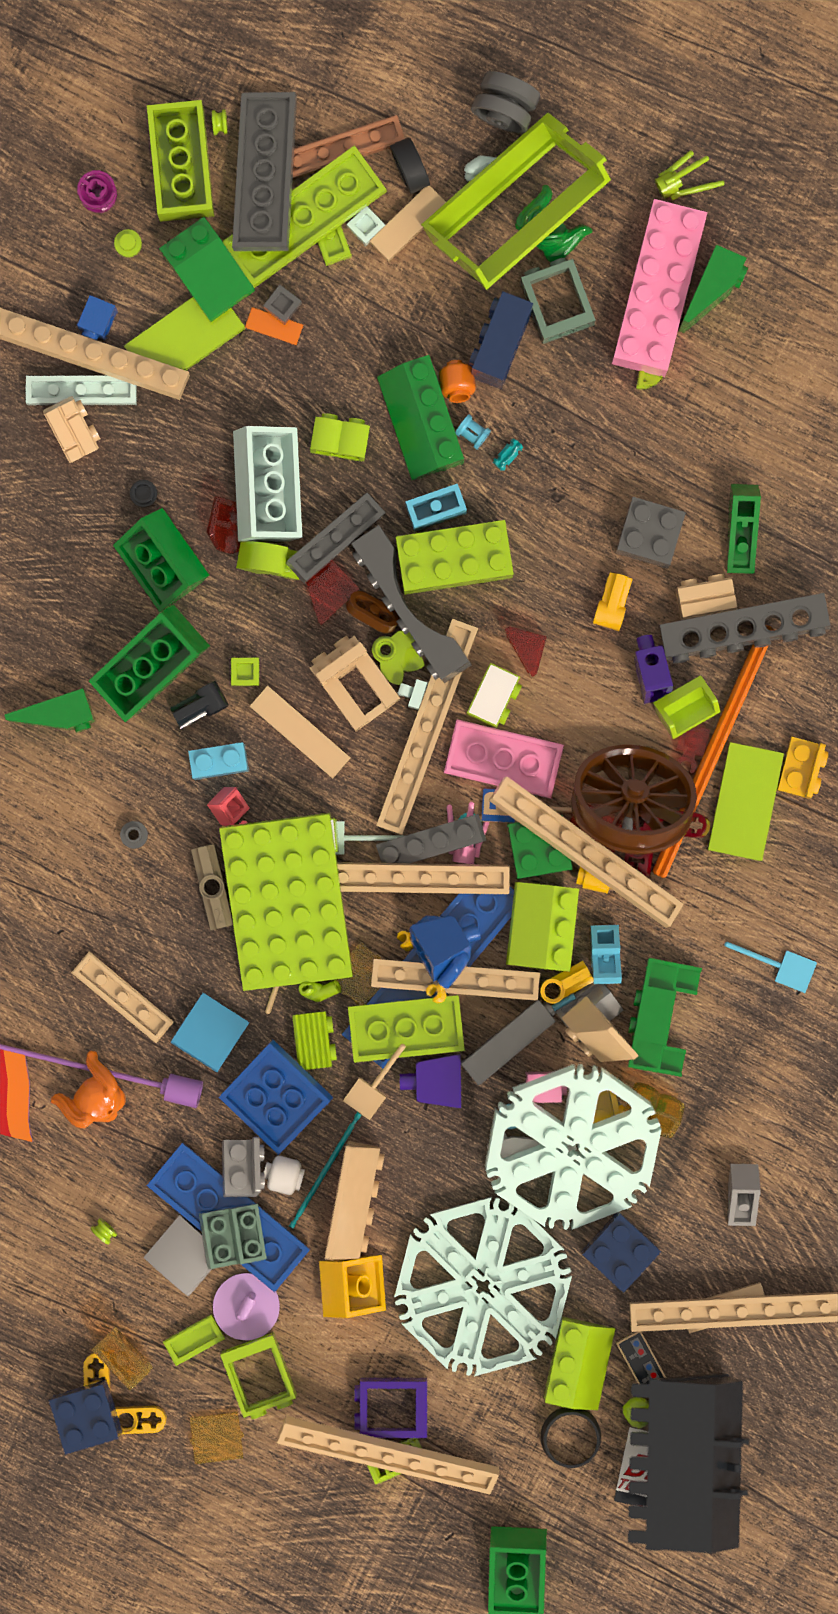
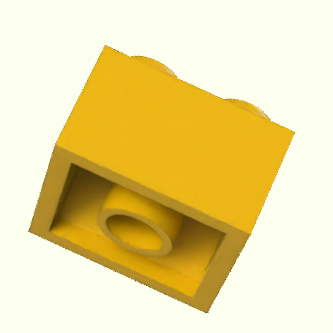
(352, 1286)

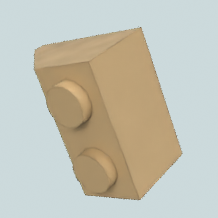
(596, 1033)

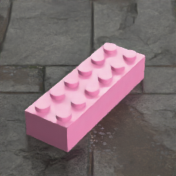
(659, 288)

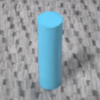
(563, 1002)

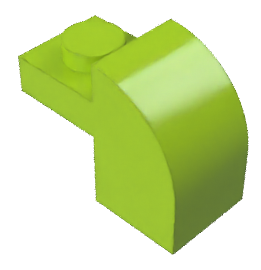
(265, 559)

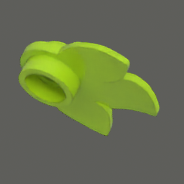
(401, 658)

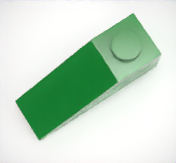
(743, 528)
(62, 712)

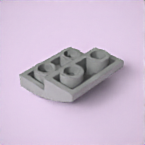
(180, 1256)

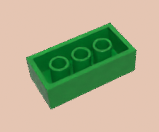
(149, 663)

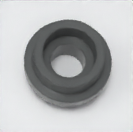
(140, 841)

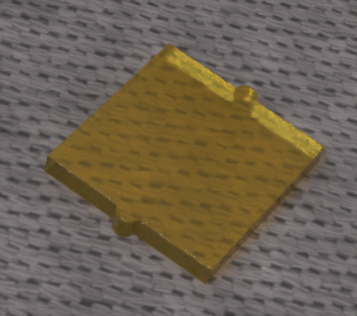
(359, 985)
(216, 1437)

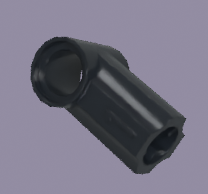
(204, 703)

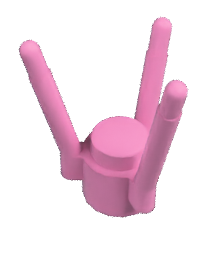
(466, 854)

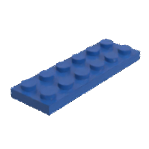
(197, 1187)

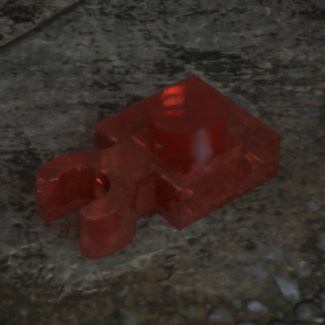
(691, 744)

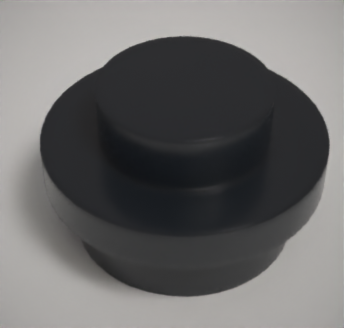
(143, 493)

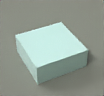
(365, 225)

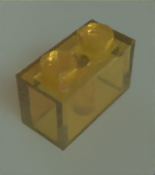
(122, 1358)

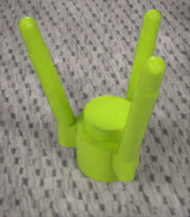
(669, 181)

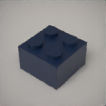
(620, 1251)
(85, 1416)

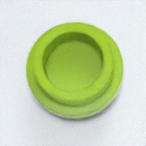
(128, 243)

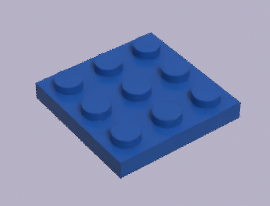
(276, 1097)

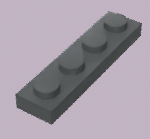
(335, 538)
(432, 841)

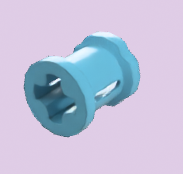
(469, 423)

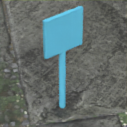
(793, 971)

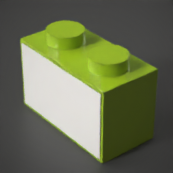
(493, 696)

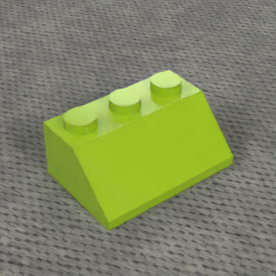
(542, 926)
(578, 1364)

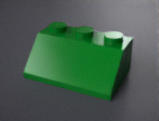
(160, 559)

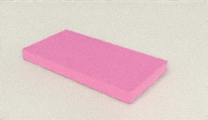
(492, 754)

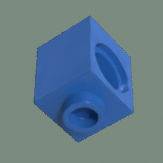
(97, 318)

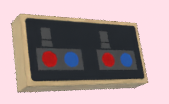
(640, 1358)

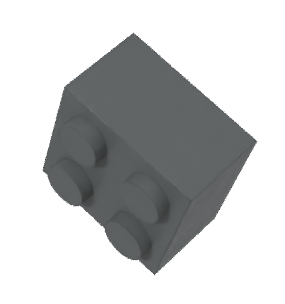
(650, 532)

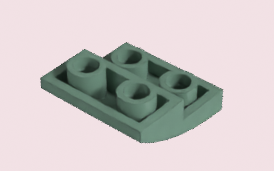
(232, 1236)

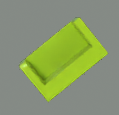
(687, 707)

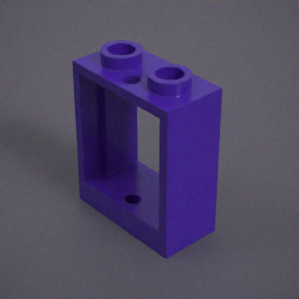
(419, 1384)

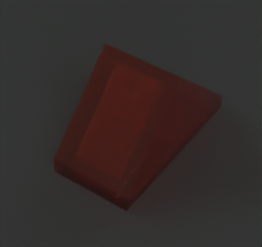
(528, 648)

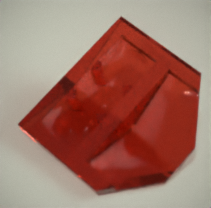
(223, 526)

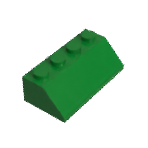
(420, 418)

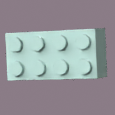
(267, 484)

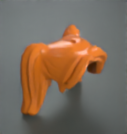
(95, 1100)

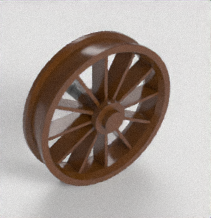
(633, 799)

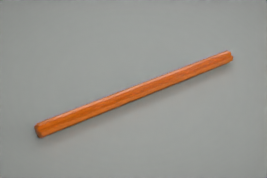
(717, 742)

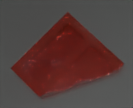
(330, 591)

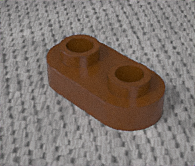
(372, 612)

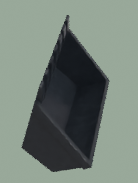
(689, 1464)

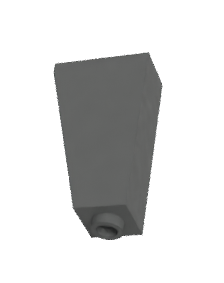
(508, 1041)

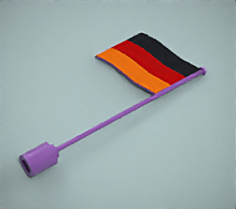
(16, 1089)

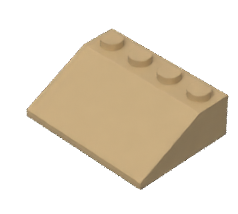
(353, 1201)

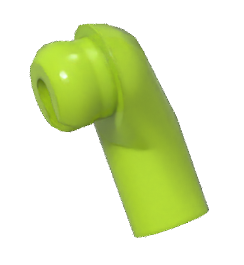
(319, 992)

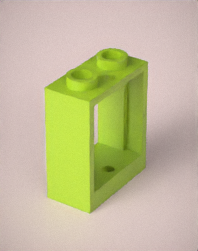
(249, 1348)

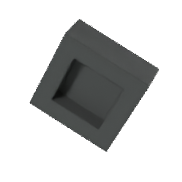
(282, 304)

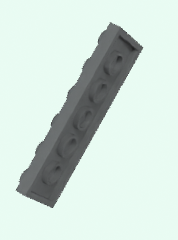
(264, 171)

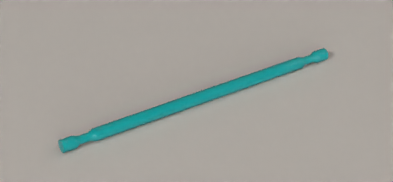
(325, 1170)

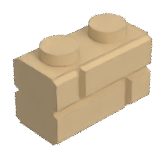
(71, 428)
(705, 598)

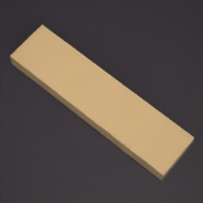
(300, 732)
(122, 997)

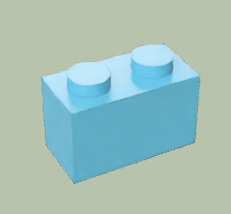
(436, 507)
(218, 761)

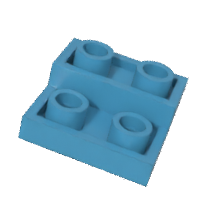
(209, 1032)

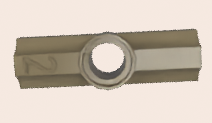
(216, 905)

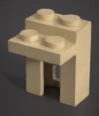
(334, 666)

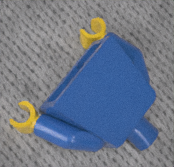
(442, 949)

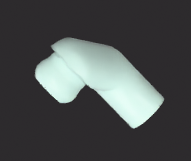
(476, 166)

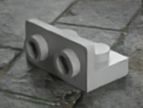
(242, 1168)

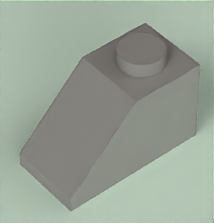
(743, 1194)

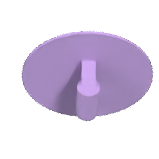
(245, 1307)

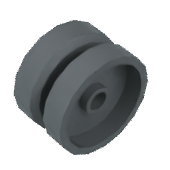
(505, 102)

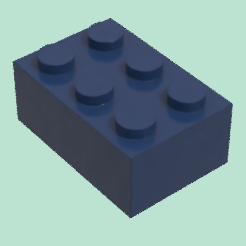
(500, 339)

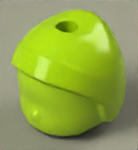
(635, 1402)

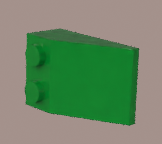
(207, 269)
(721, 275)
(517, 1570)

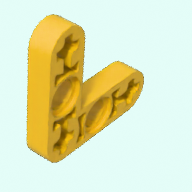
(146, 1410)

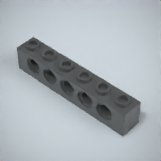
(675, 632)

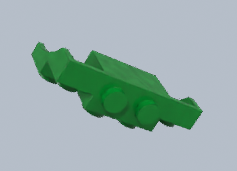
(654, 1015)

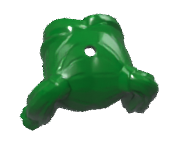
(561, 240)

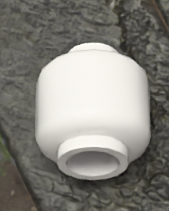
(284, 1175)

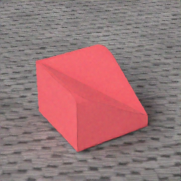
(228, 806)

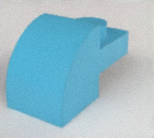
(605, 954)

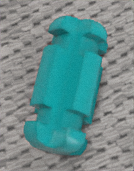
(507, 454)

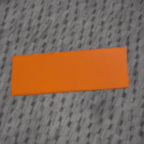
(267, 324)

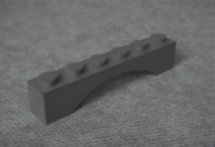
(380, 558)

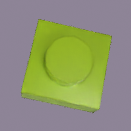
(244, 671)

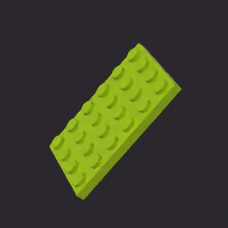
(286, 901)

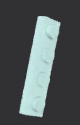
(88, 389)

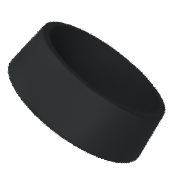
(563, 1412)

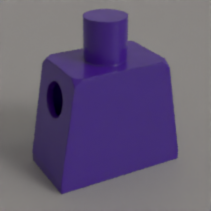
(656, 679)
(436, 1081)

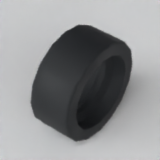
(410, 165)

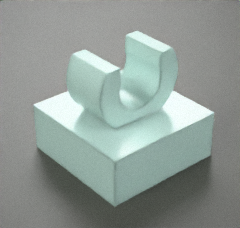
(414, 693)

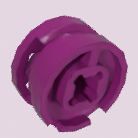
(97, 191)

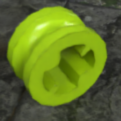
(219, 122)
(104, 1231)

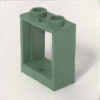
(567, 326)

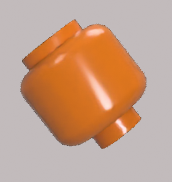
(457, 381)

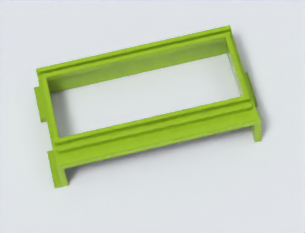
(500, 175)

